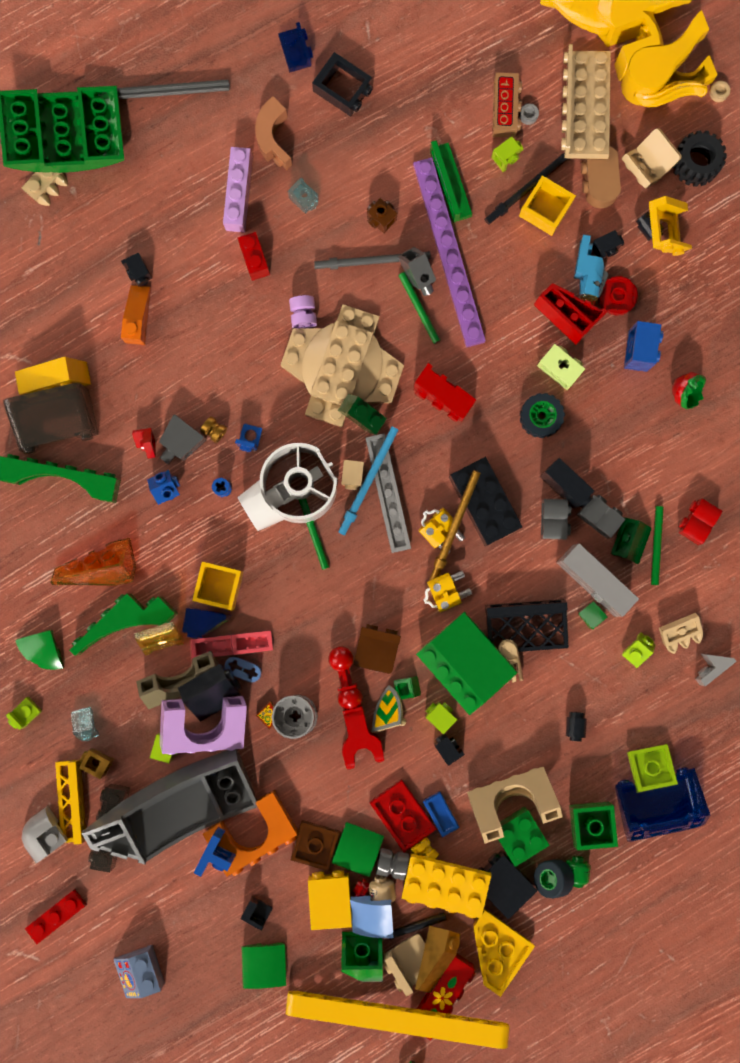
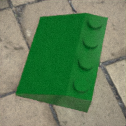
(467, 663)

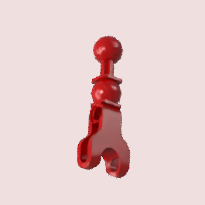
(350, 700)

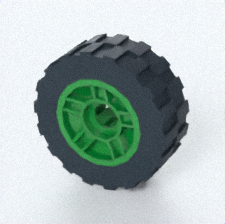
(552, 411)

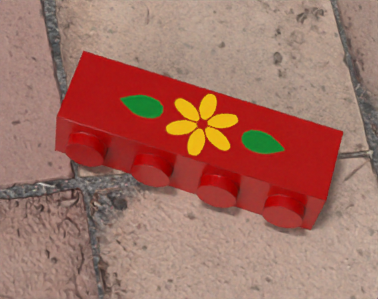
(449, 987)

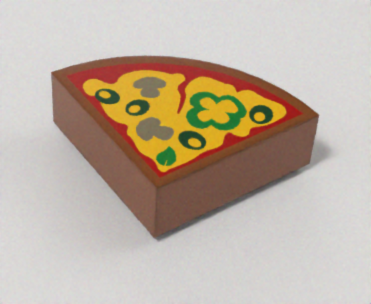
(265, 715)

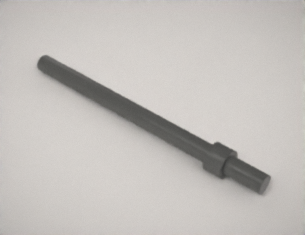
(334, 263)

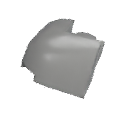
(42, 834)

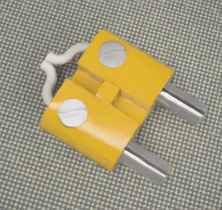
(437, 527)
(444, 591)

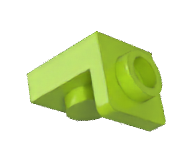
(23, 714)

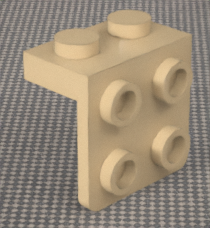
(652, 158)
(405, 962)

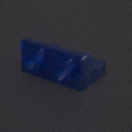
(295, 48)

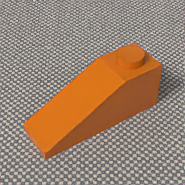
(136, 315)

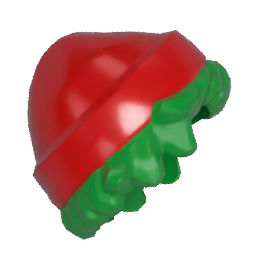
(688, 390)

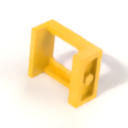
(667, 210)

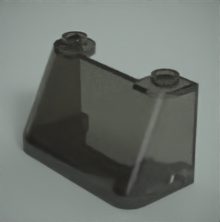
(51, 416)

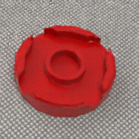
(618, 295)

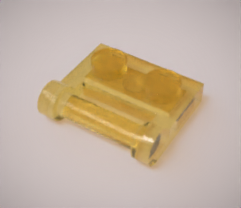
(158, 638)

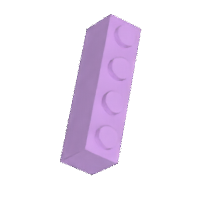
(237, 189)

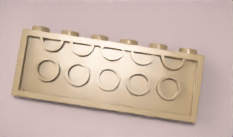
(586, 104)

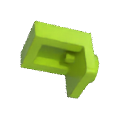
(639, 650)

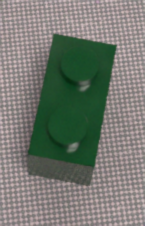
(362, 414)

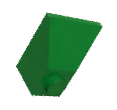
(362, 957)

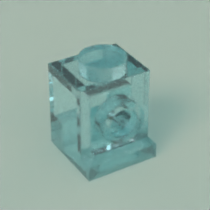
(304, 203)

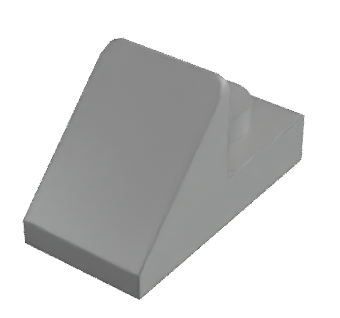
(717, 666)

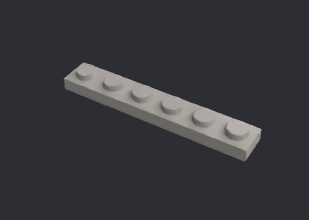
(389, 497)

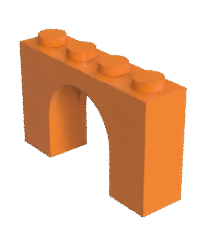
(280, 831)

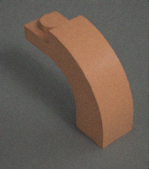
(267, 121)

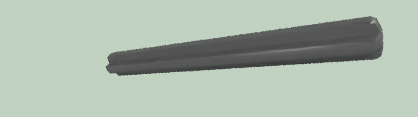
(173, 89)

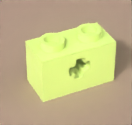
(566, 375)

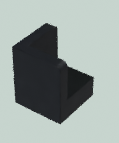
(256, 913)

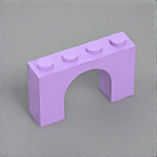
(225, 736)

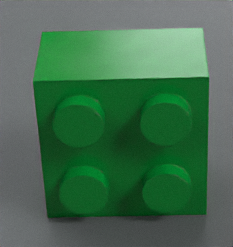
(593, 825)
(521, 836)

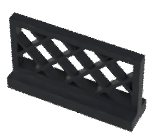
(529, 609)

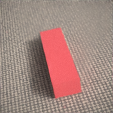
(232, 644)

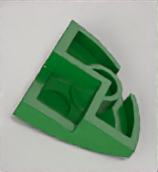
(41, 650)

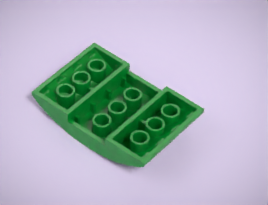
(60, 129)

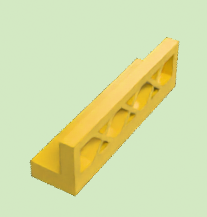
(76, 799)

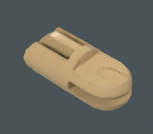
(510, 652)

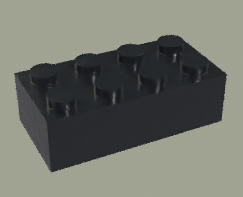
(488, 505)

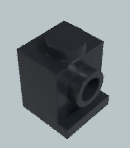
(607, 245)
(137, 269)
(448, 749)

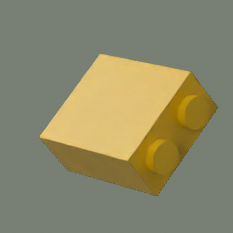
(329, 900)

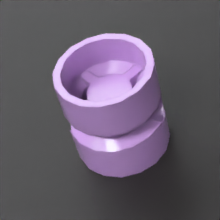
(303, 312)

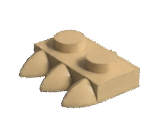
(44, 183)
(681, 631)

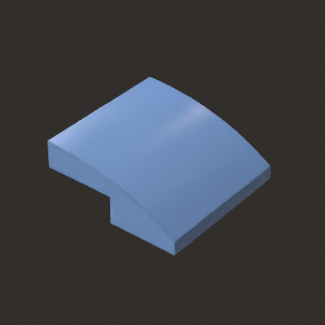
(371, 917)

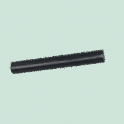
(418, 925)

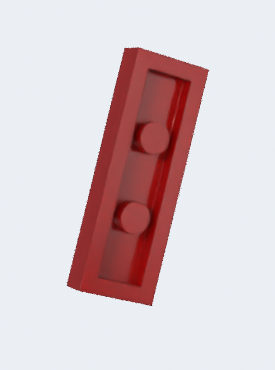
(55, 916)

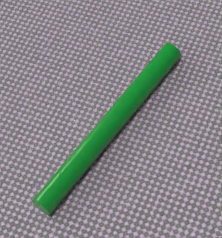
(419, 308)
(314, 535)
(657, 545)

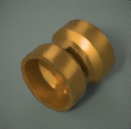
(213, 429)

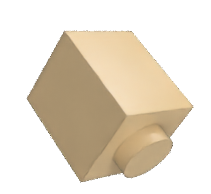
(352, 474)

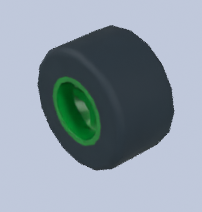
(553, 878)

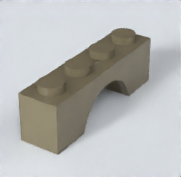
(158, 688)

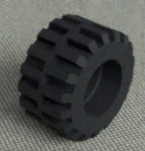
(710, 148)

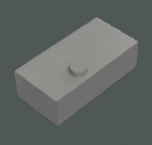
(597, 580)

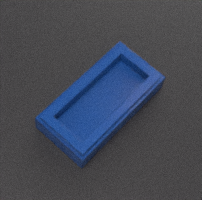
(441, 814)

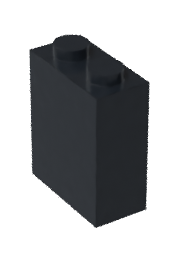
(567, 484)
(206, 692)
(508, 885)

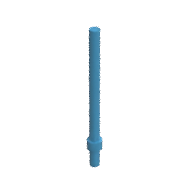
(351, 515)

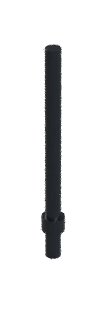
(502, 208)

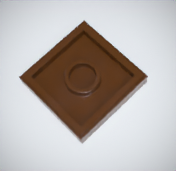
(315, 845)

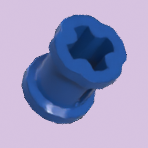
(216, 482)

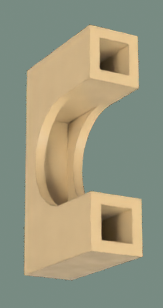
(531, 784)

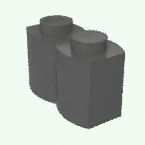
(601, 516)
(554, 519)

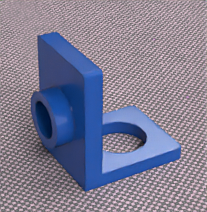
(246, 445)

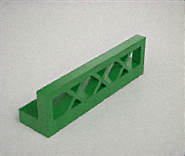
(450, 181)

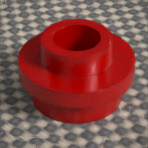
(361, 888)

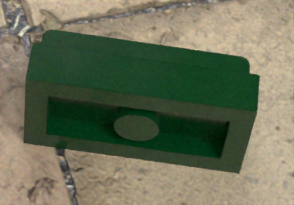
(631, 540)

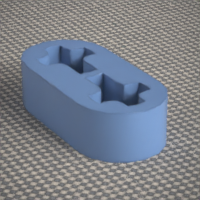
(246, 665)

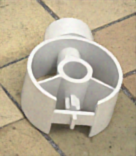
(262, 504)

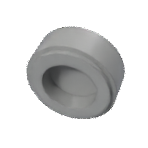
(529, 114)

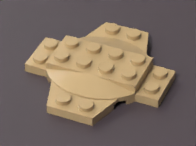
(342, 362)

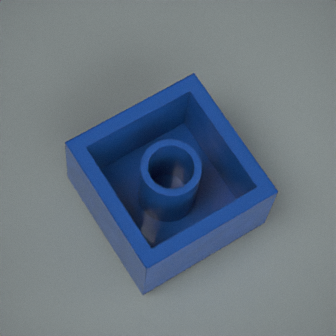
(643, 346)

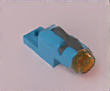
(590, 272)

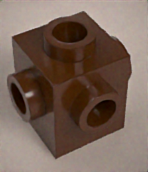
(381, 215)

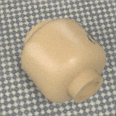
(382, 889)

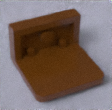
(377, 649)

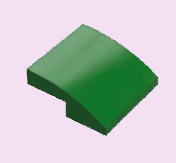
(357, 849)
(263, 966)

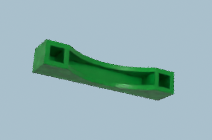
(98, 486)

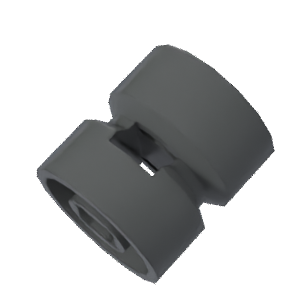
(392, 864)

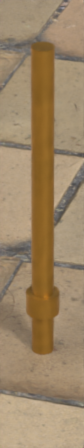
(440, 561)

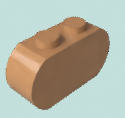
(601, 180)

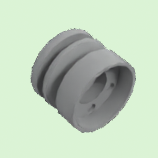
(286, 724)

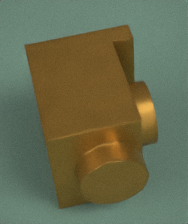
(98, 771)

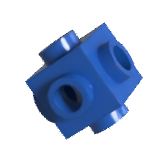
(164, 486)

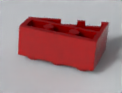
(568, 312)
(443, 394)

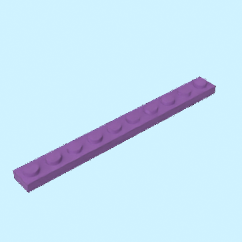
(449, 252)

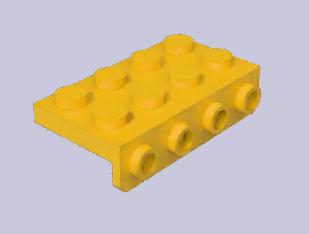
(446, 886)

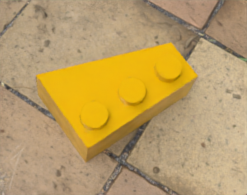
(52, 375)

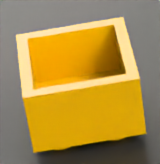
(547, 205)
(217, 586)

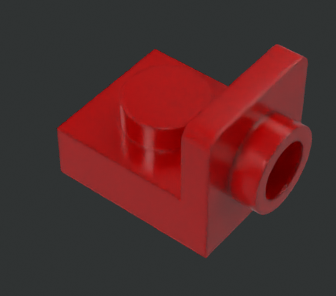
(145, 440)

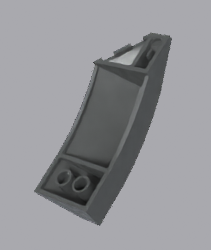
(174, 808)

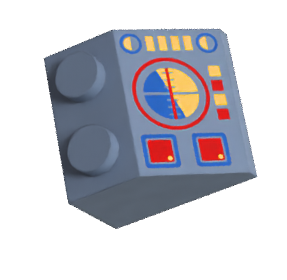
(139, 973)

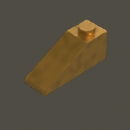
(437, 955)

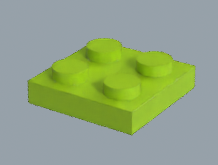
(652, 768)

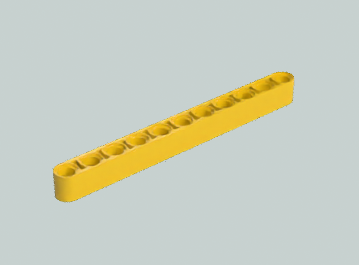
(398, 1019)

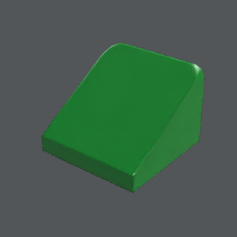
(592, 615)
(407, 687)

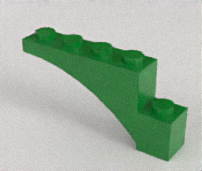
(125, 614)

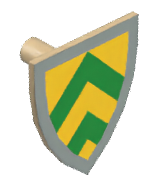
(388, 711)

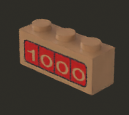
(506, 105)

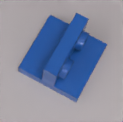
(218, 856)

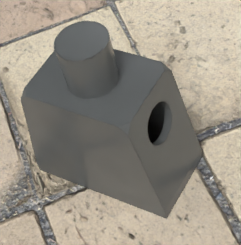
(418, 270)
(179, 440)

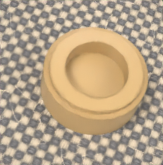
(719, 91)

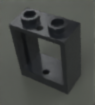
(328, 71)

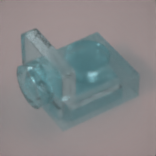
(83, 724)

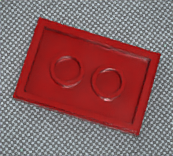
(402, 815)

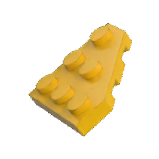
(499, 951)

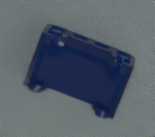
(662, 809)

